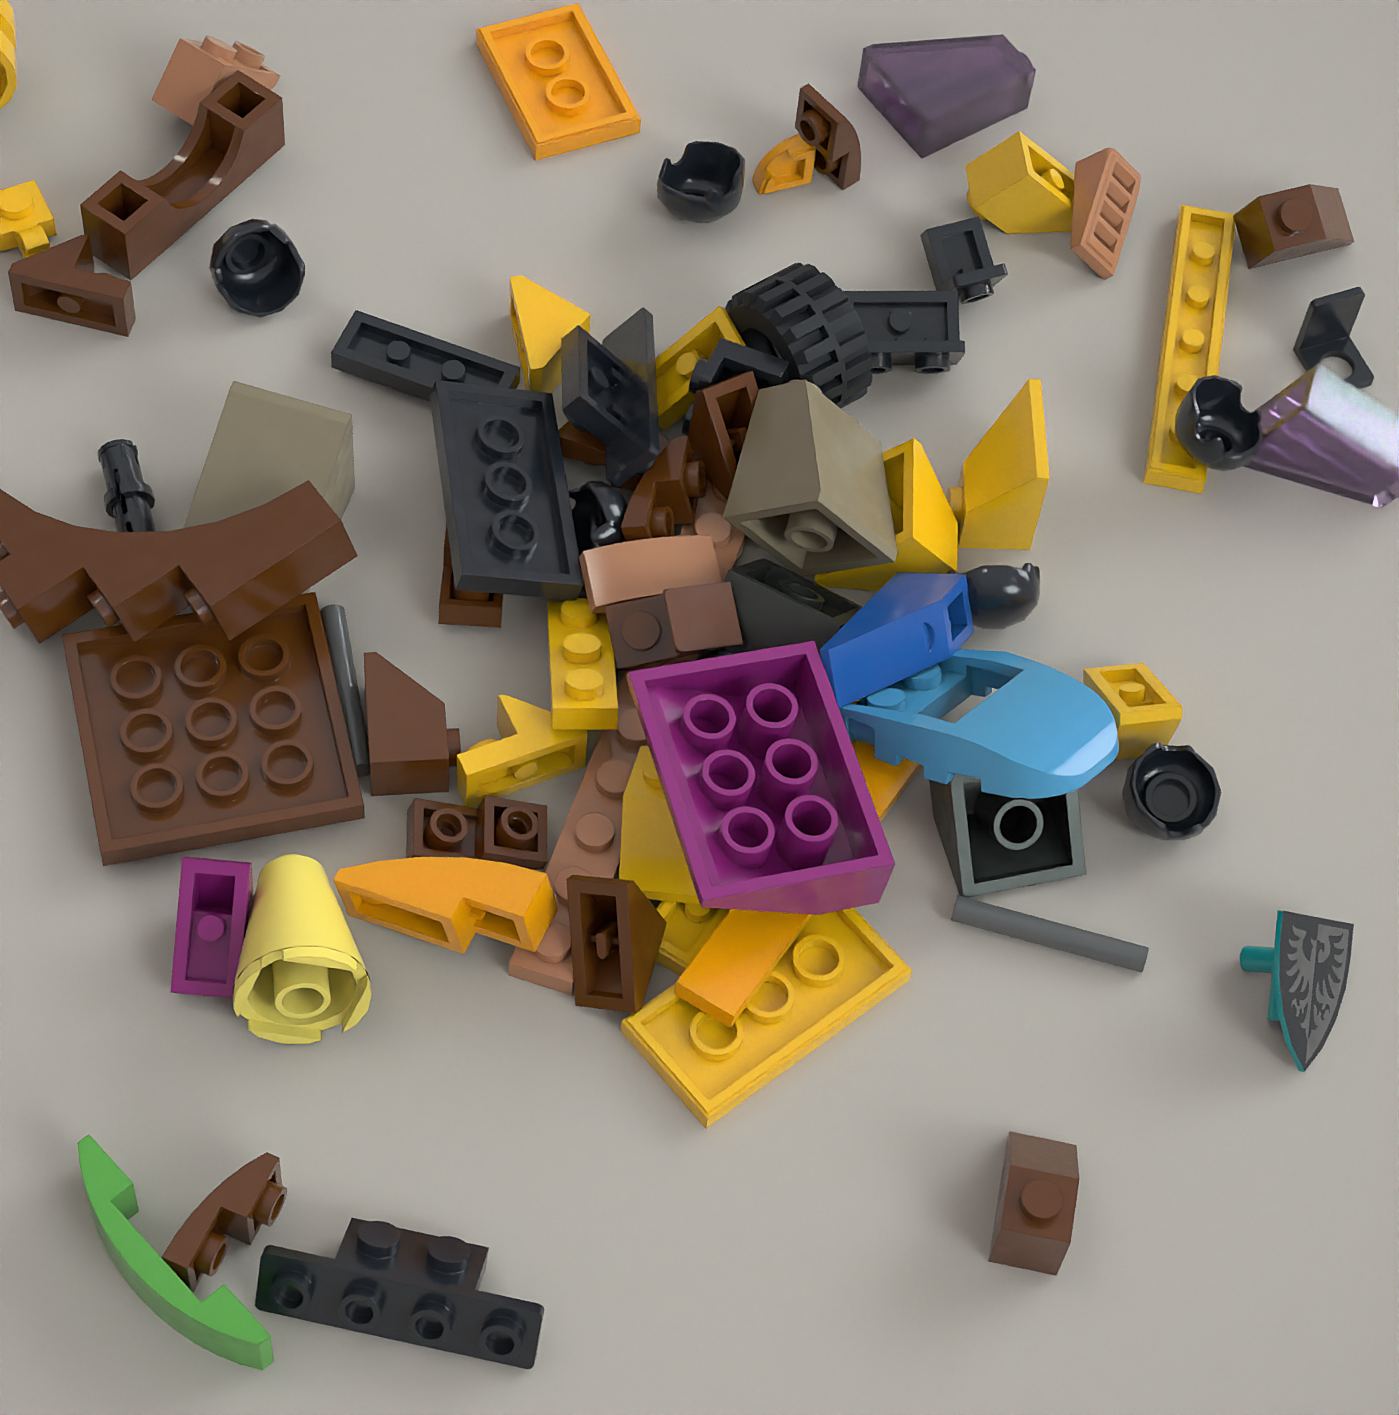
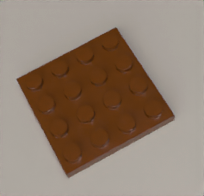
(211, 735)

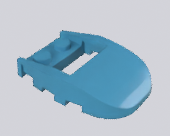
(1024, 741)

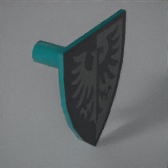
(1306, 979)

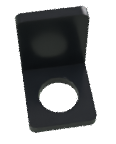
(1328, 331)

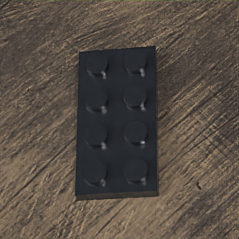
(505, 491)

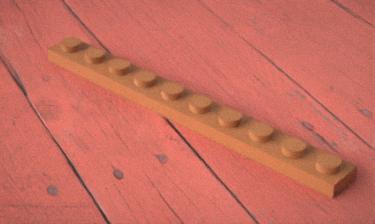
(593, 827)

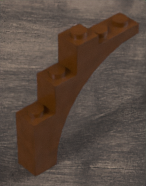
(219, 569)

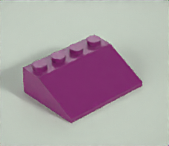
(763, 782)

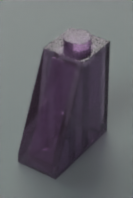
(945, 87)
(1331, 439)

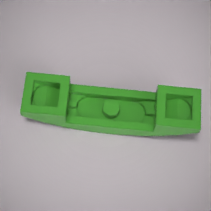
(217, 1322)

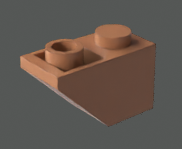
(203, 66)

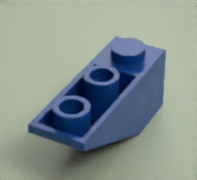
(898, 633)

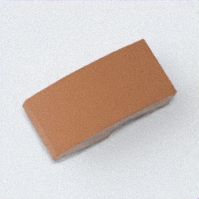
(646, 568)

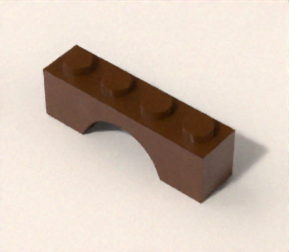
(231, 138)

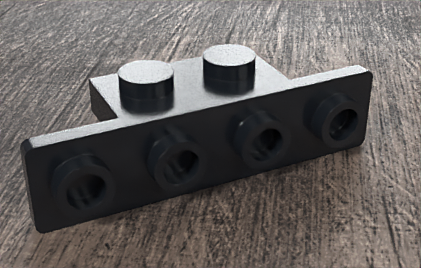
(614, 393)
(402, 1290)

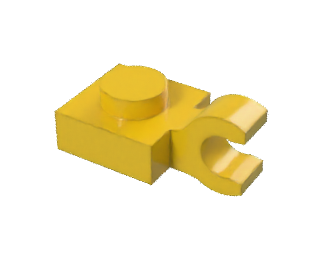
(25, 219)

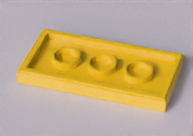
(815, 991)

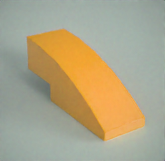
(451, 899)

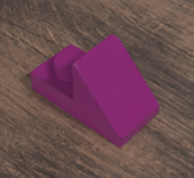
(210, 925)

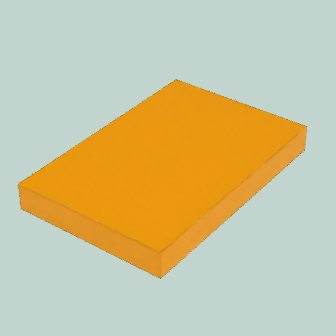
(557, 81)

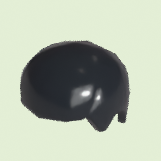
(703, 182)
(256, 268)
(1217, 426)
(597, 515)
(1002, 594)
(1171, 792)

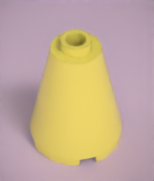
(298, 957)

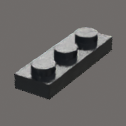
(412, 359)

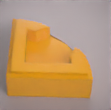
(785, 166)

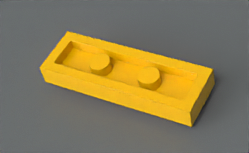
(580, 668)

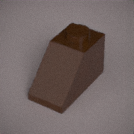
(1292, 224)
(406, 733)
(1035, 1204)

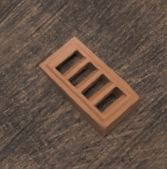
(1102, 206)

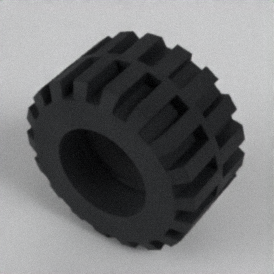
(809, 324)

